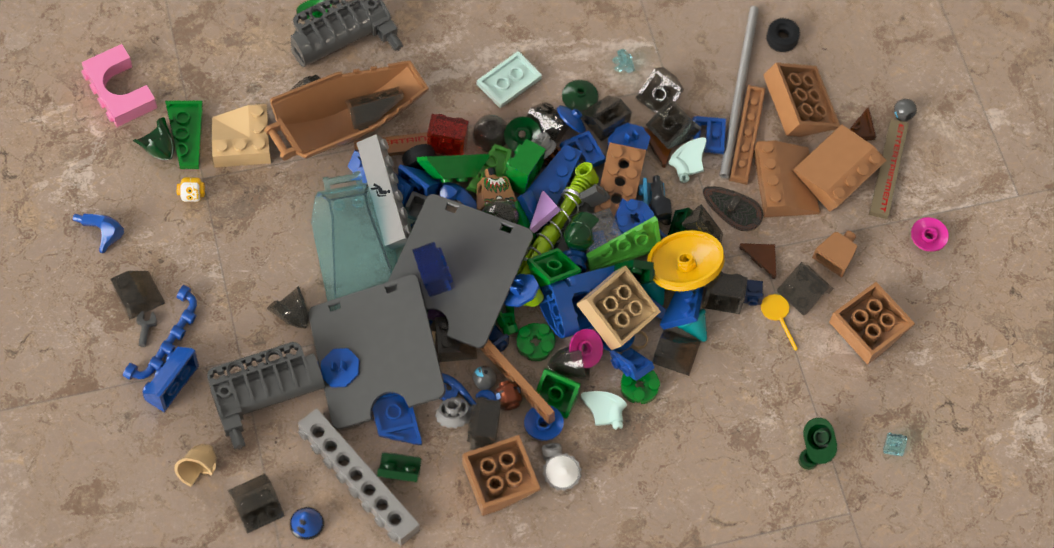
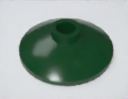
(581, 102)
(519, 124)

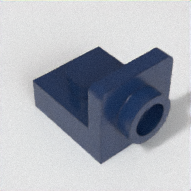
(754, 293)
(498, 339)

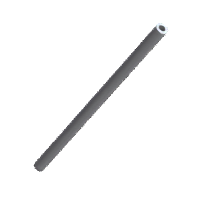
(739, 92)

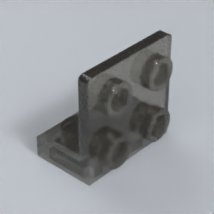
(804, 288)

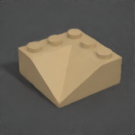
(241, 137)
(618, 308)

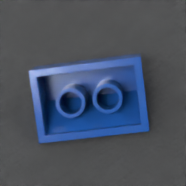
(171, 378)

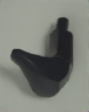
(659, 203)

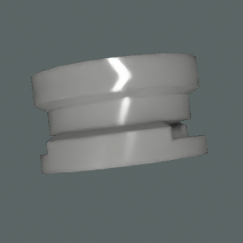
(544, 141)

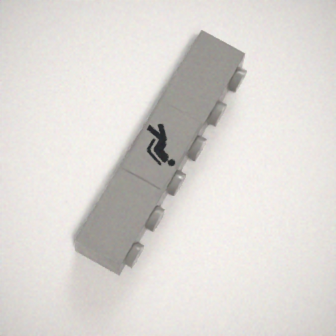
(384, 191)

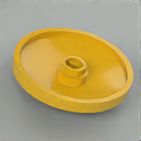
(686, 260)

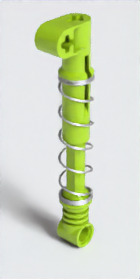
(548, 237)

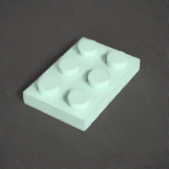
(509, 79)

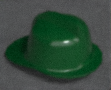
(820, 440)

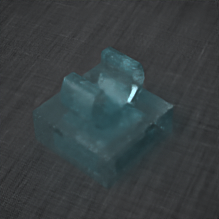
(625, 61)
(895, 444)

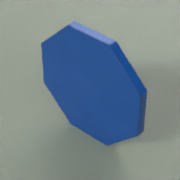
(631, 136)
(522, 290)
(339, 367)

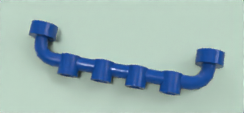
(167, 346)

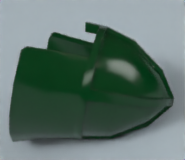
(158, 142)
(578, 232)

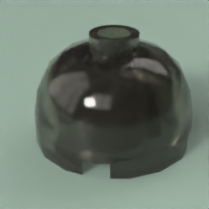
(489, 131)
(503, 209)

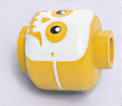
(191, 189)

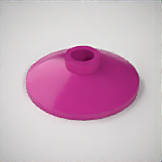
(929, 227)
(592, 346)

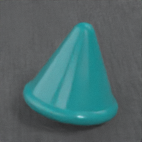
(655, 291)
(697, 329)

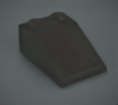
(371, 107)

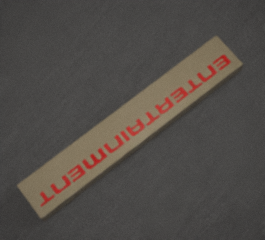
(889, 169)

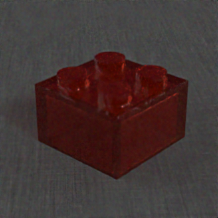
(448, 134)

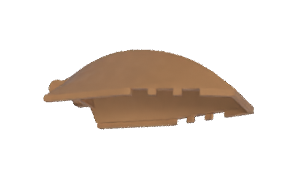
(317, 114)

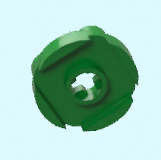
(541, 332)
(639, 394)

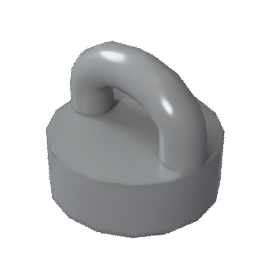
(551, 449)

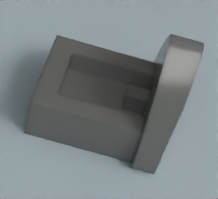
(594, 196)

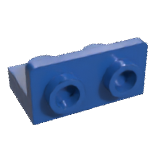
(631, 363)

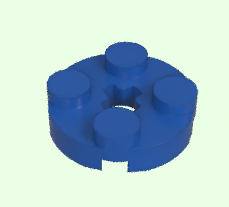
(632, 207)

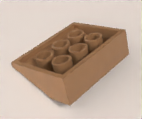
(800, 99)
(838, 166)
(779, 186)

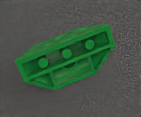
(453, 166)

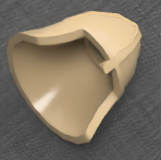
(197, 460)

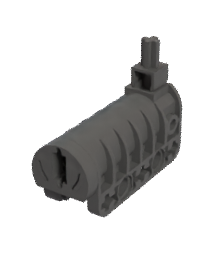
(340, 28)
(261, 385)

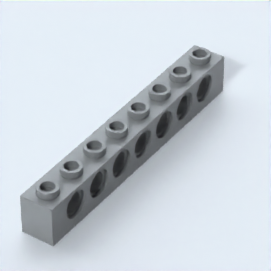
(315, 423)

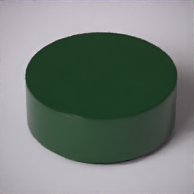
(805, 462)

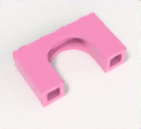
(119, 107)

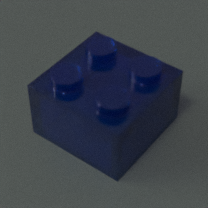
(433, 269)

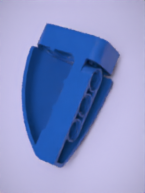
(561, 301)

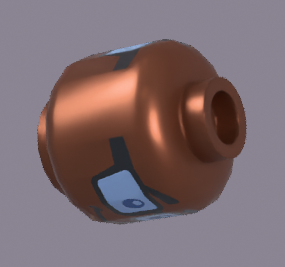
(509, 395)

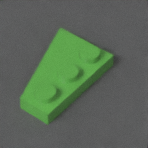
(497, 159)

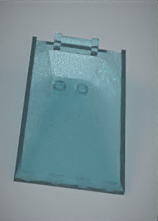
(349, 239)

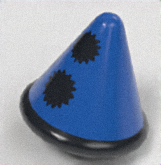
(306, 523)

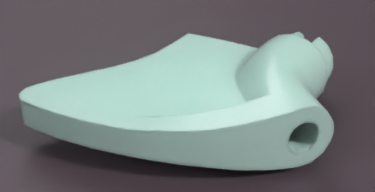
(688, 158)
(605, 407)

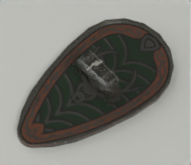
(734, 208)

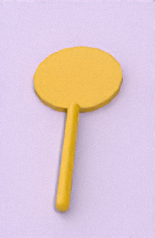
(776, 308)

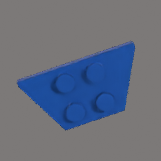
(395, 419)

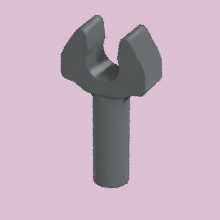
(145, 327)

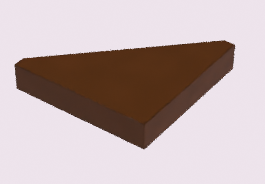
(864, 126)
(658, 148)
(762, 255)

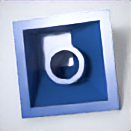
(421, 179)

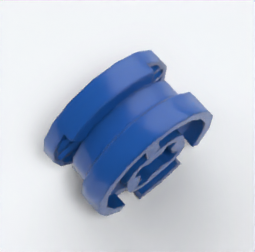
(578, 258)

